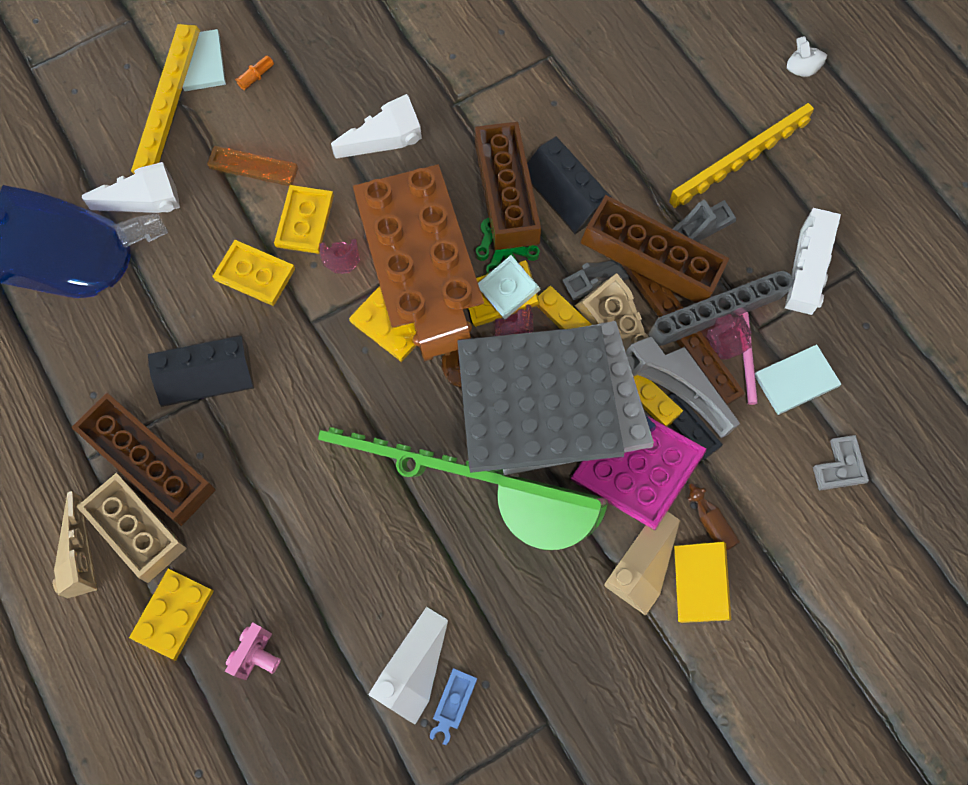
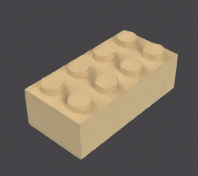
(131, 528)

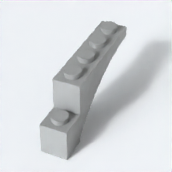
(685, 379)

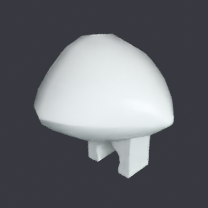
(805, 60)

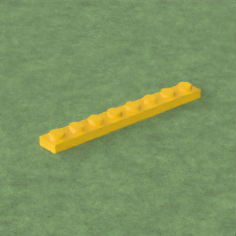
(166, 96)
(737, 158)
(651, 396)

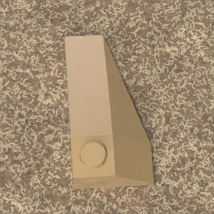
(611, 303)
(73, 561)
(644, 566)

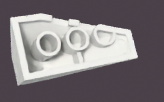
(388, 130)
(146, 191)
(410, 673)

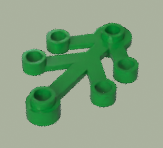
(499, 254)

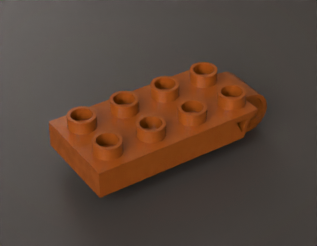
(420, 257)

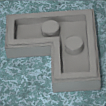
(846, 469)

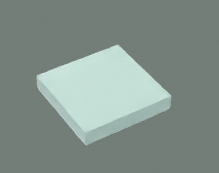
(508, 287)

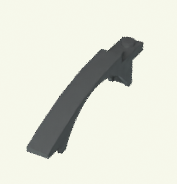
(696, 225)

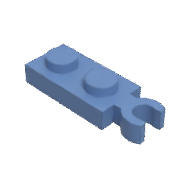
(453, 703)

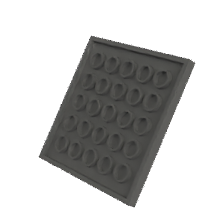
(538, 399)

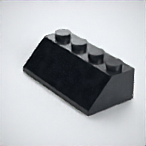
(565, 184)
(201, 371)

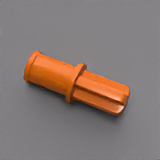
(254, 72)

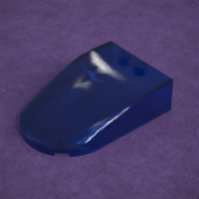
(57, 245)

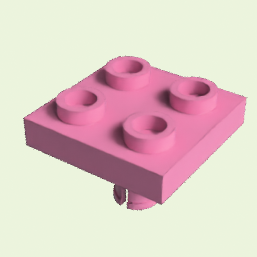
(251, 653)

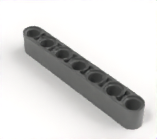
(729, 301)

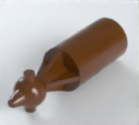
(713, 519)

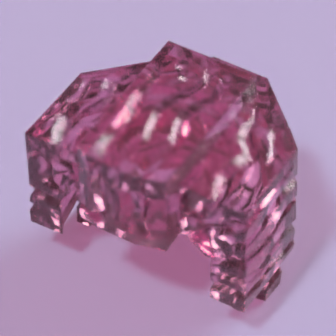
(340, 257)
(515, 323)
(730, 336)

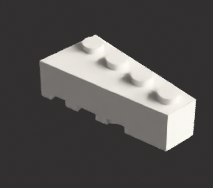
(812, 261)

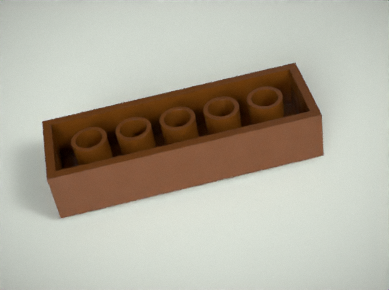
(507, 186)
(654, 250)
(144, 459)

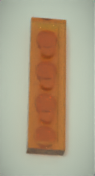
(252, 166)

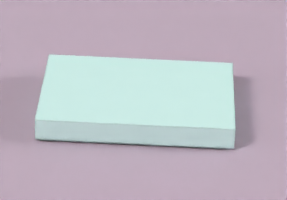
(206, 63)
(797, 379)

